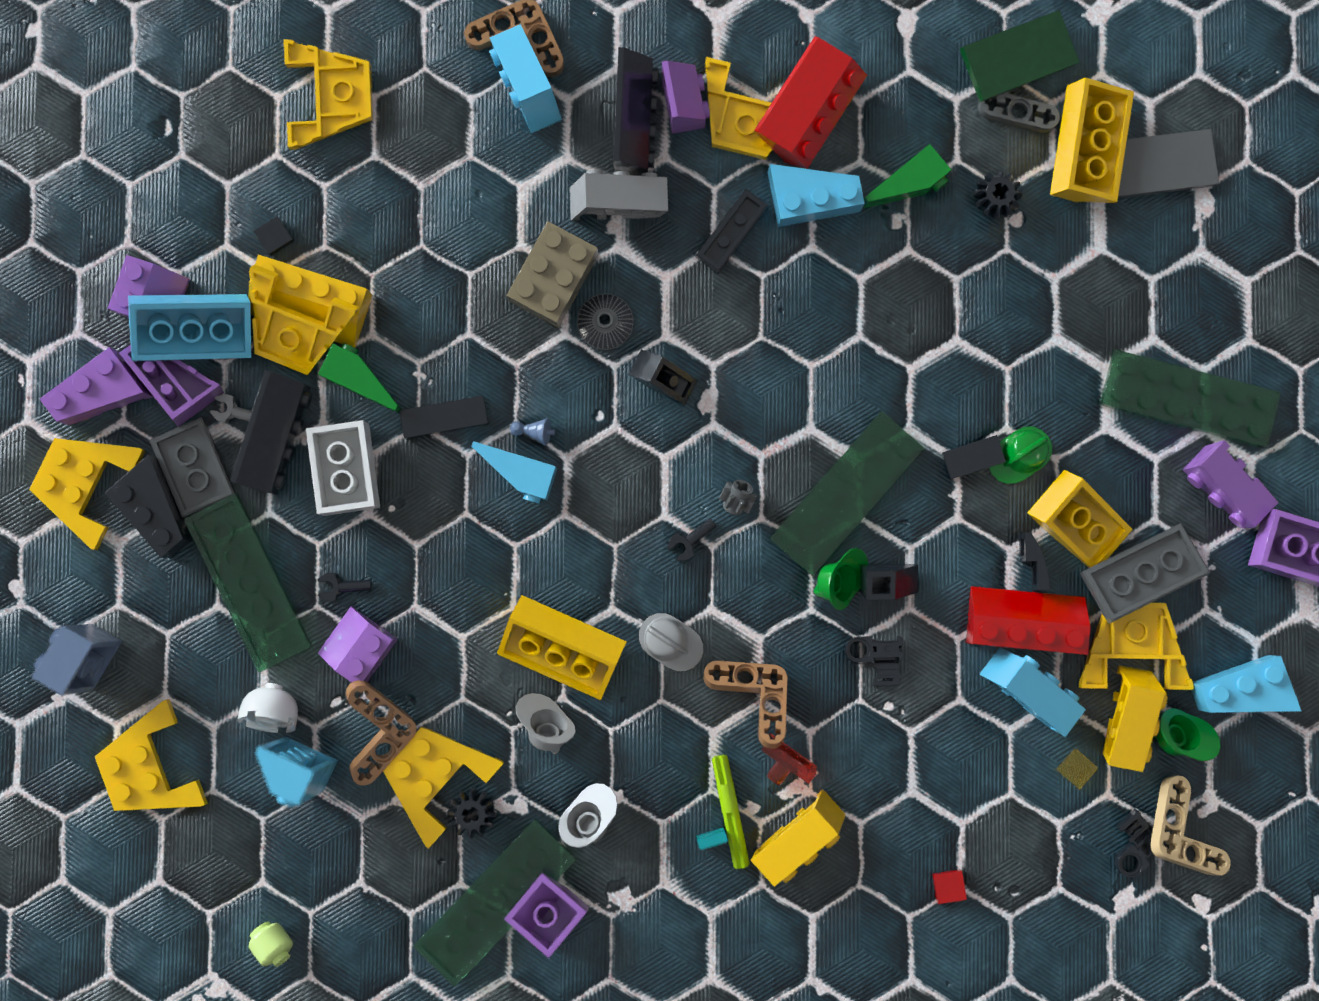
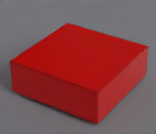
(949, 886)

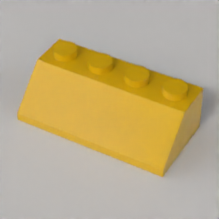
(1092, 142)
(312, 294)
(560, 647)

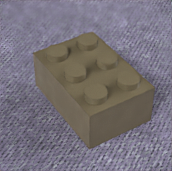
(553, 274)

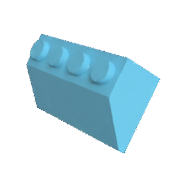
(189, 327)
(294, 770)

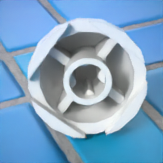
(268, 709)

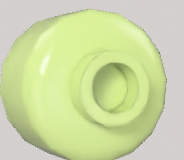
(270, 944)

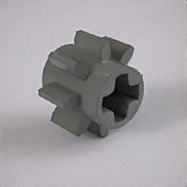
(738, 497)

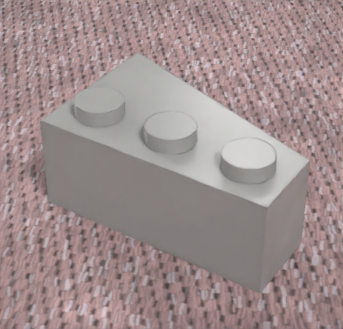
(619, 195)

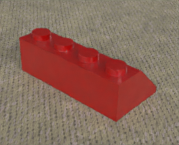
(810, 103)
(1028, 620)

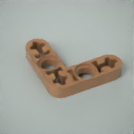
(529, 25)
(766, 689)
(388, 734)

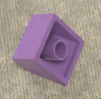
(683, 96)
(144, 278)
(357, 646)
(547, 914)

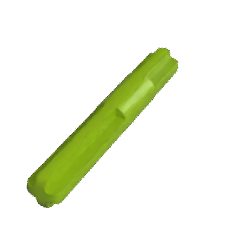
(730, 811)

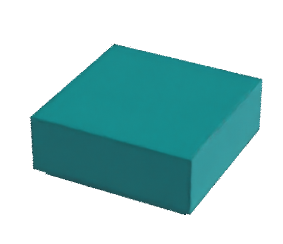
(712, 838)

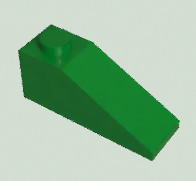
(913, 179)
(352, 372)

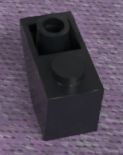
(888, 581)

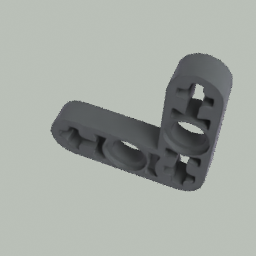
(1029, 105)

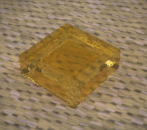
(1077, 768)

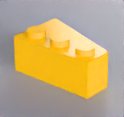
(1134, 719)
(800, 840)

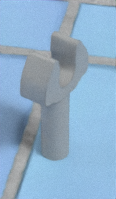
(232, 411)

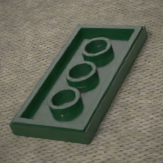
(1019, 55)

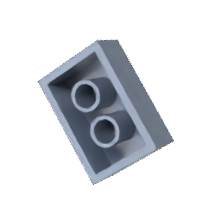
(75, 658)

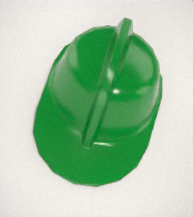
(1024, 453)
(841, 580)
(1187, 736)

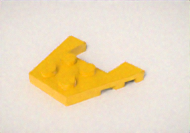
(341, 93)
(733, 115)
(288, 334)
(70, 478)
(1139, 635)
(135, 771)
(423, 771)

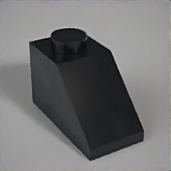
(663, 376)

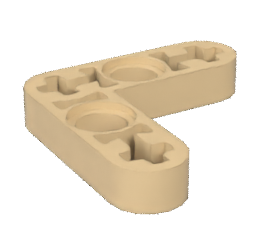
(1176, 840)

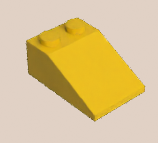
(1080, 519)

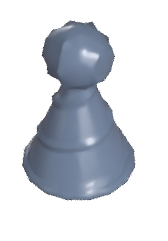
(539, 430)

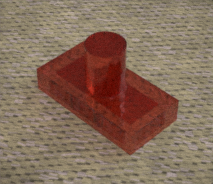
(788, 761)

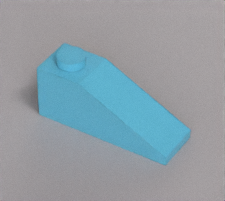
(524, 474)

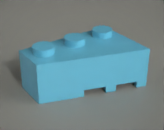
(525, 77)
(812, 194)
(1249, 687)
(1034, 690)

